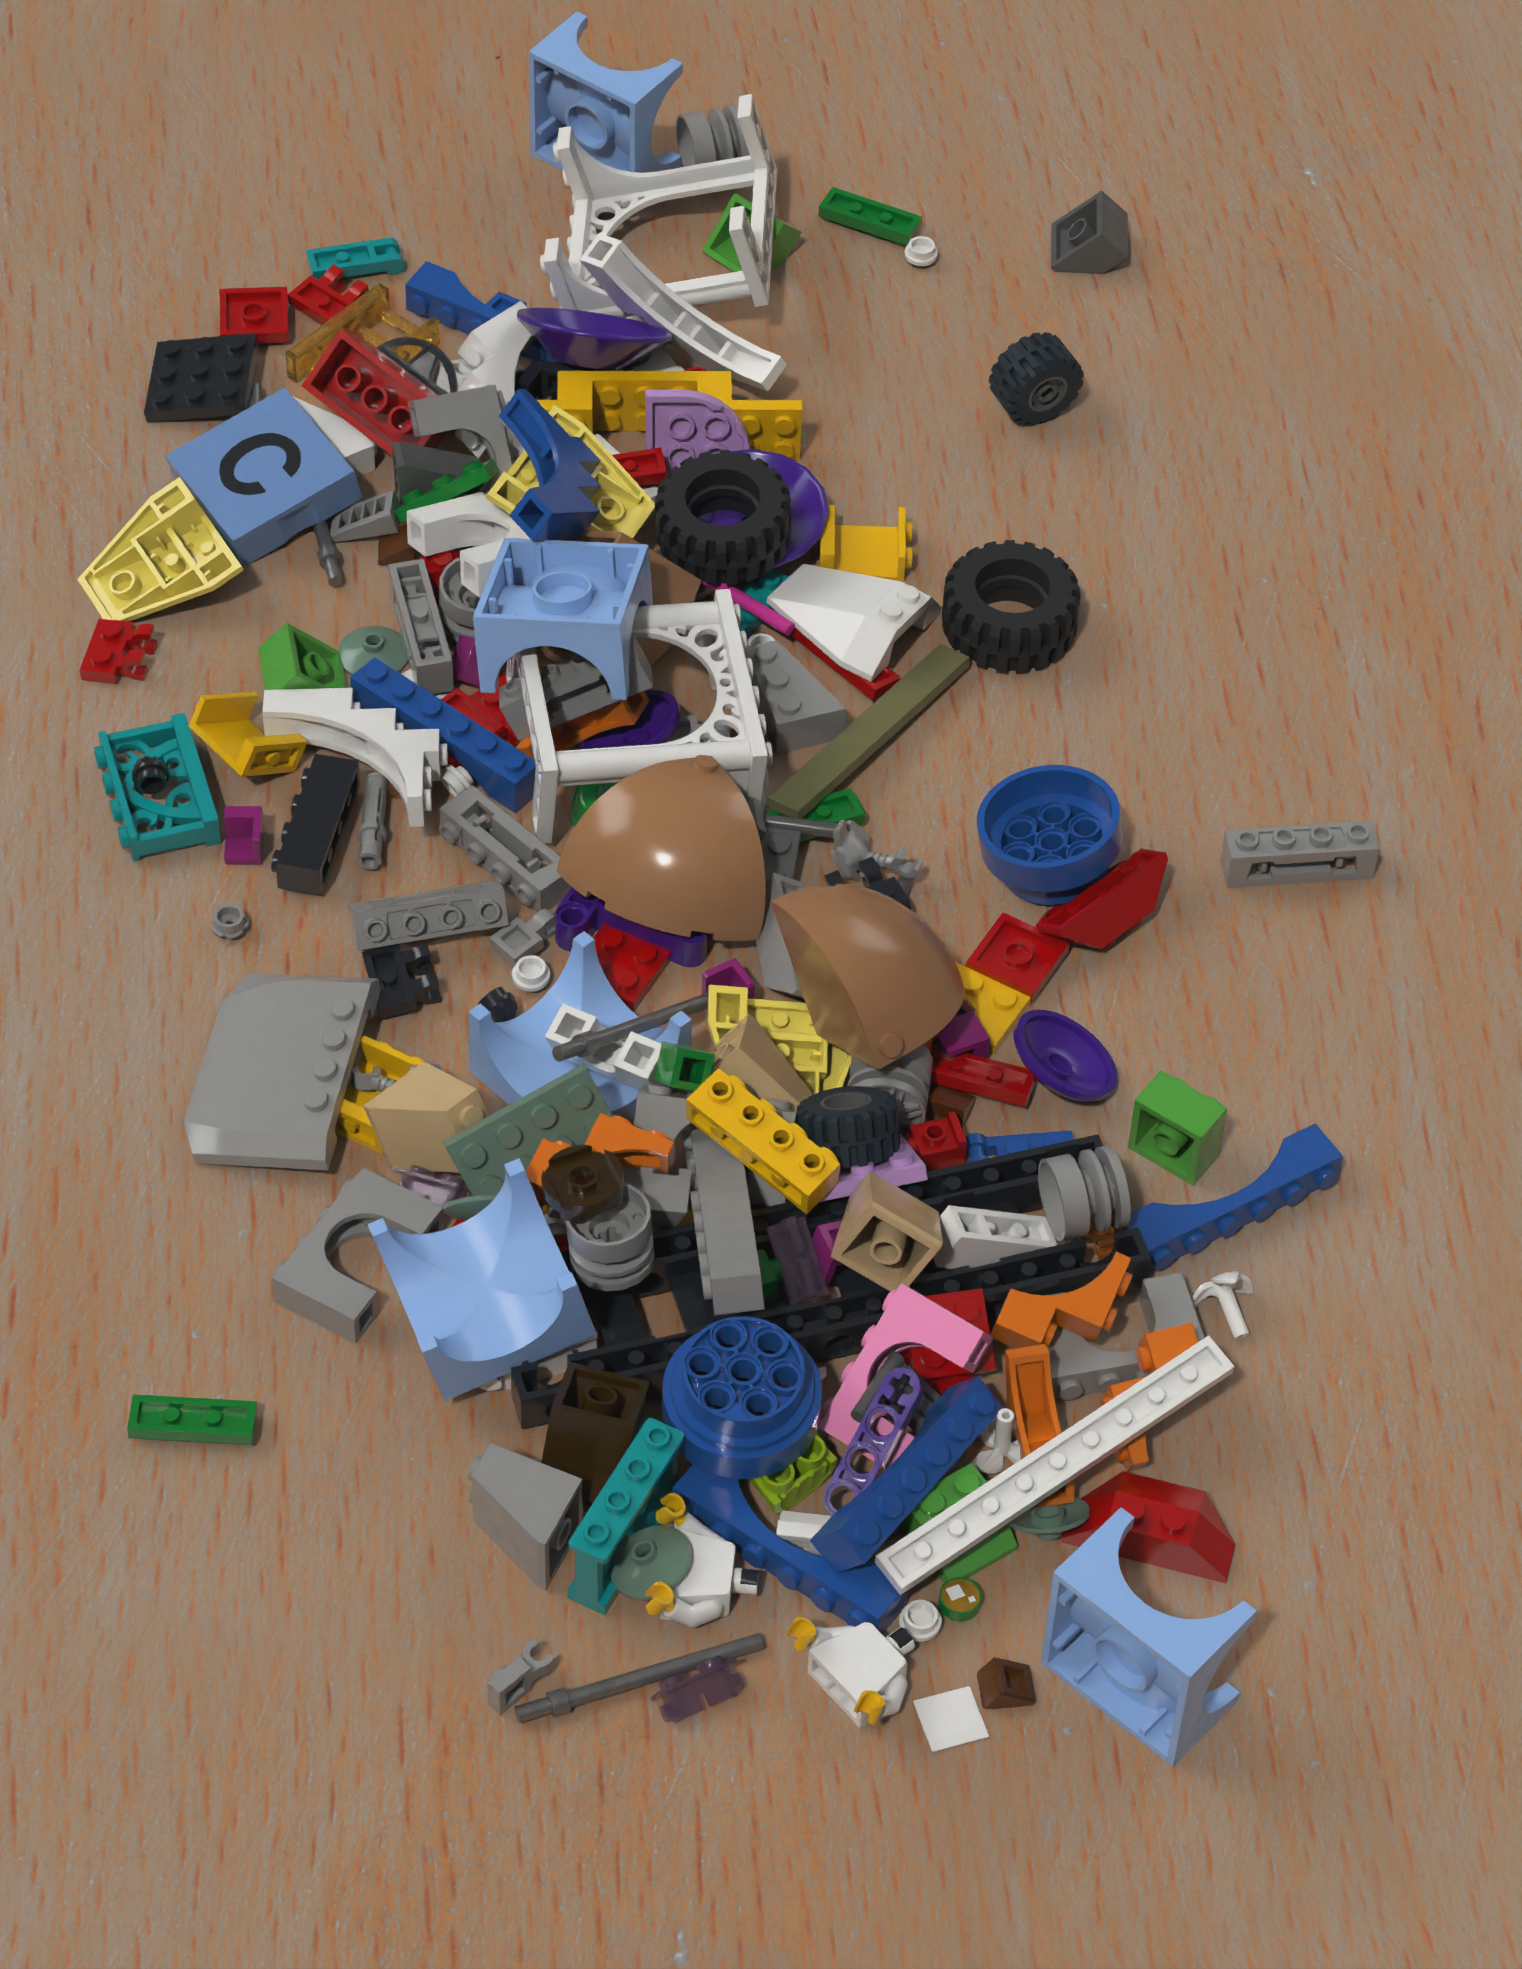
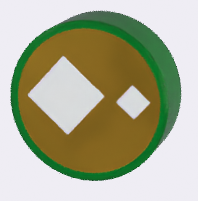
(960, 1599)

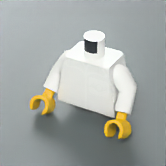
(710, 1578)
(857, 1666)

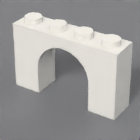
(459, 524)

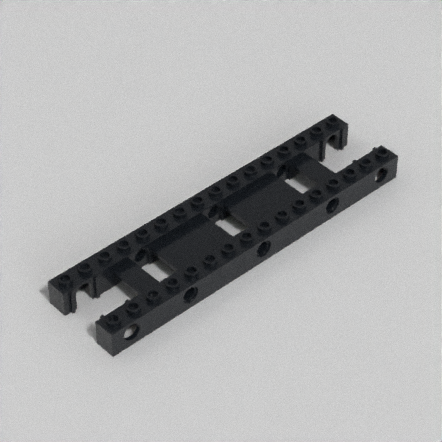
(838, 1324)

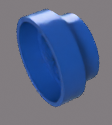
(1050, 832)
(732, 1439)

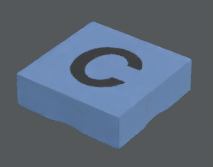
(265, 476)

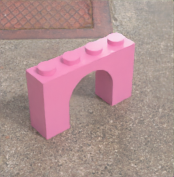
(906, 1323)

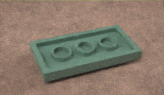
(556, 1112)

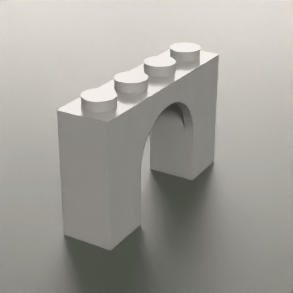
(470, 410)
(666, 1112)
(320, 1292)
(1086, 1370)

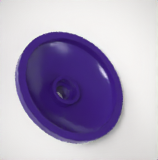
(653, 726)
(1064, 1056)

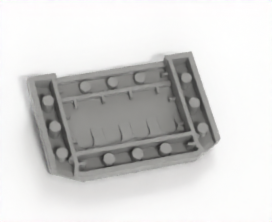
(278, 1070)

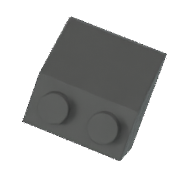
(1090, 237)

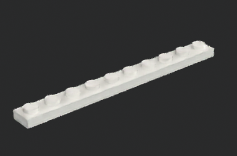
(1053, 1465)

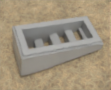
(372, 518)

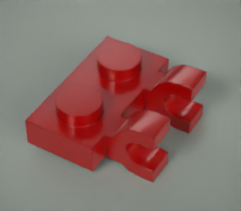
(323, 297)
(110, 655)

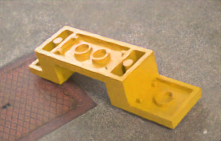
(618, 404)

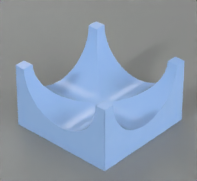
(605, 106)
(563, 598)
(517, 1058)
(486, 1289)
(1132, 1659)

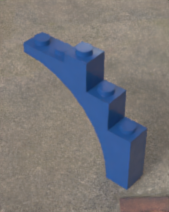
(563, 469)

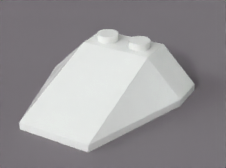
(852, 614)

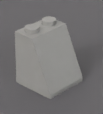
(526, 1509)

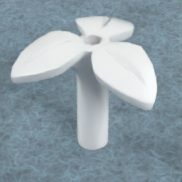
(1222, 1287)
(998, 1436)

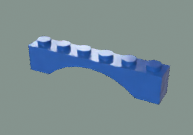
(441, 295)
(495, 764)
(1302, 1166)
(878, 1510)
(852, 1594)

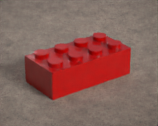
(369, 391)

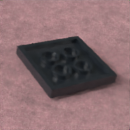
(201, 377)

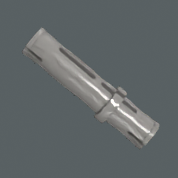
(372, 831)

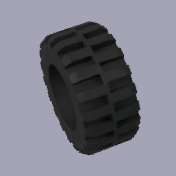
(716, 484)
(1017, 575)

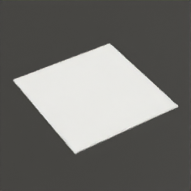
(950, 1718)

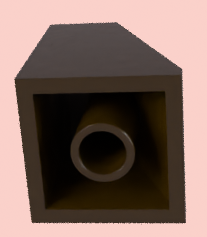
(593, 1424)

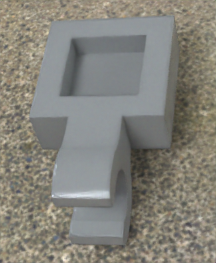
(523, 938)
(514, 1681)

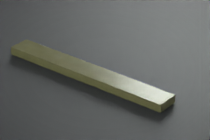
(868, 732)

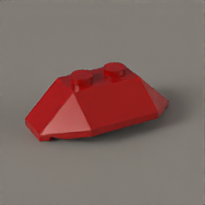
(1111, 904)
(1170, 1529)

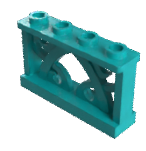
(173, 745)
(621, 1509)

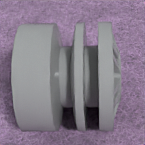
(712, 140)
(456, 604)
(905, 1079)
(1084, 1192)
(614, 1246)

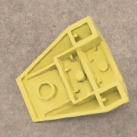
(620, 499)
(159, 558)
(790, 1029)

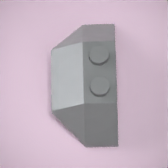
(772, 952)

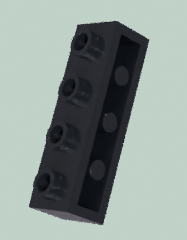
(316, 824)

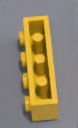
(763, 1140)

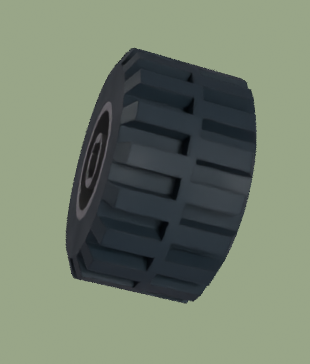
(1036, 378)
(852, 1123)

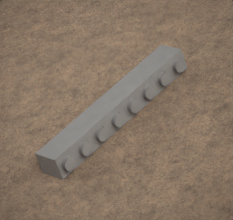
(723, 1226)

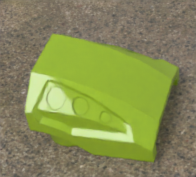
(799, 1479)

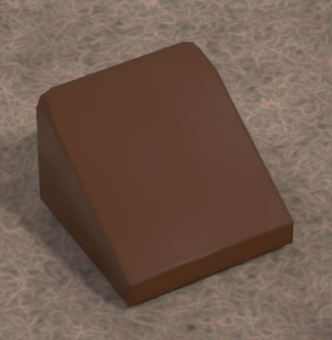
(395, 548)
(949, 1100)
(1005, 1684)

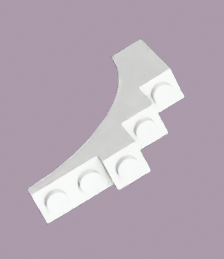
(643, 294)
(493, 355)
(371, 735)

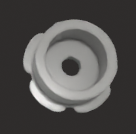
(229, 921)

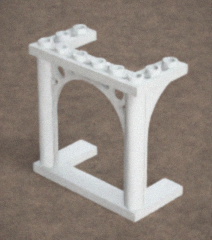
(608, 189)
(720, 646)

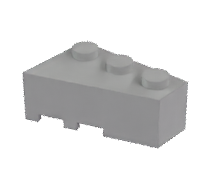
(794, 702)
(665, 1193)

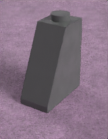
(420, 465)

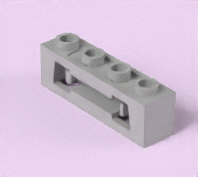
(421, 626)
(572, 689)
(507, 853)
(1299, 853)
(428, 914)

